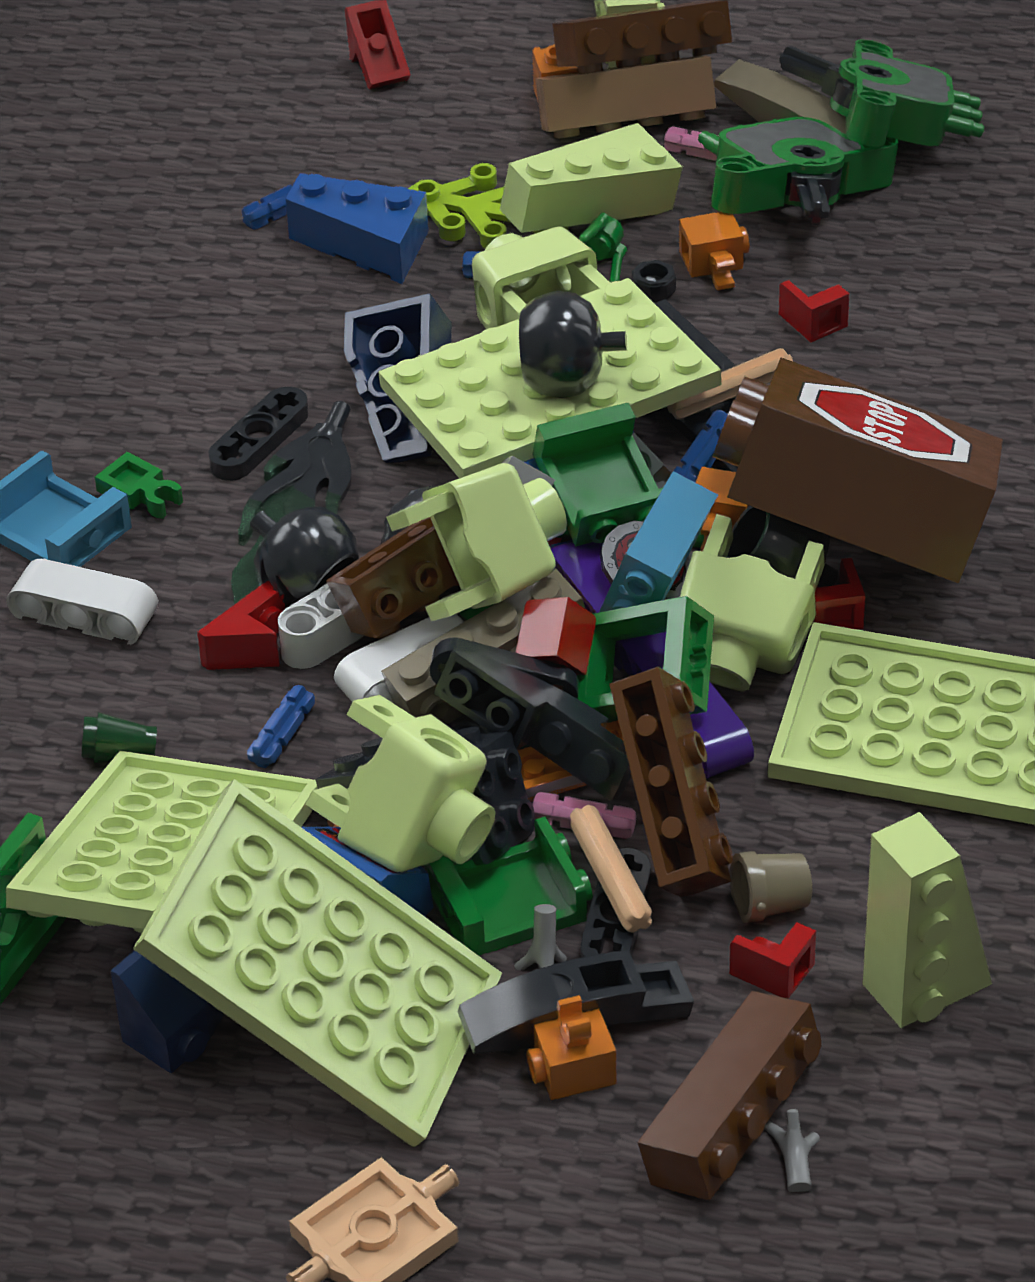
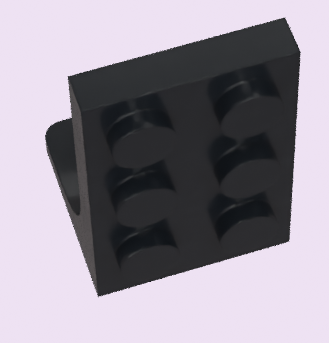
(498, 786)

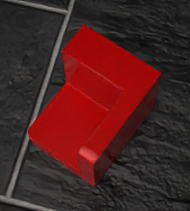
(814, 315)
(842, 603)
(557, 632)
(774, 965)

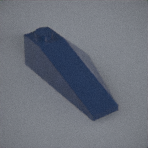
(380, 339)
(161, 1014)

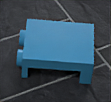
(56, 519)

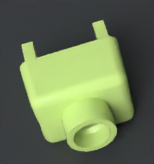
(520, 269)
(491, 534)
(756, 610)
(412, 794)

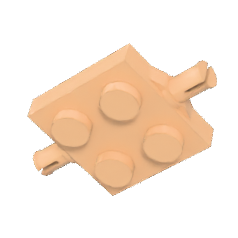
(375, 1227)

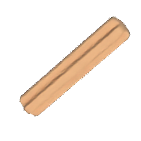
(758, 369)
(611, 868)

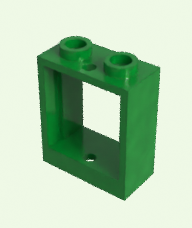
(685, 655)

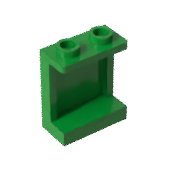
(596, 471)
(496, 901)

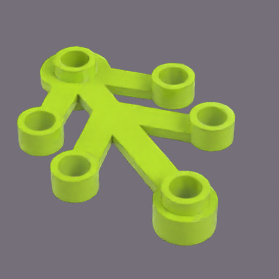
(476, 208)

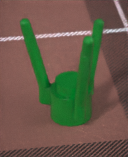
(605, 240)

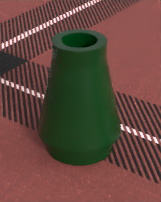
(108, 735)

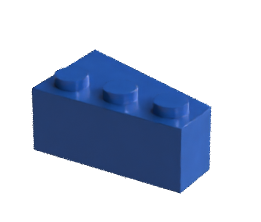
(359, 221)

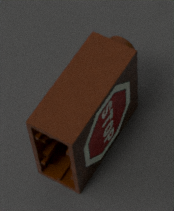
(861, 467)

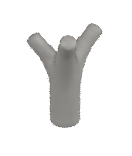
(543, 946)
(794, 1150)

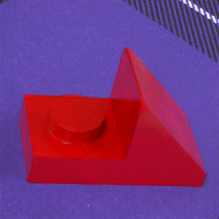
(375, 44)
(244, 633)

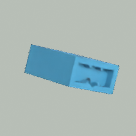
(661, 544)

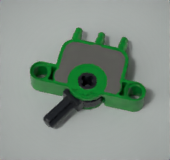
(889, 95)
(793, 164)

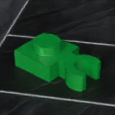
(141, 483)

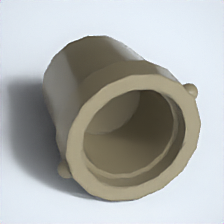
(769, 884)

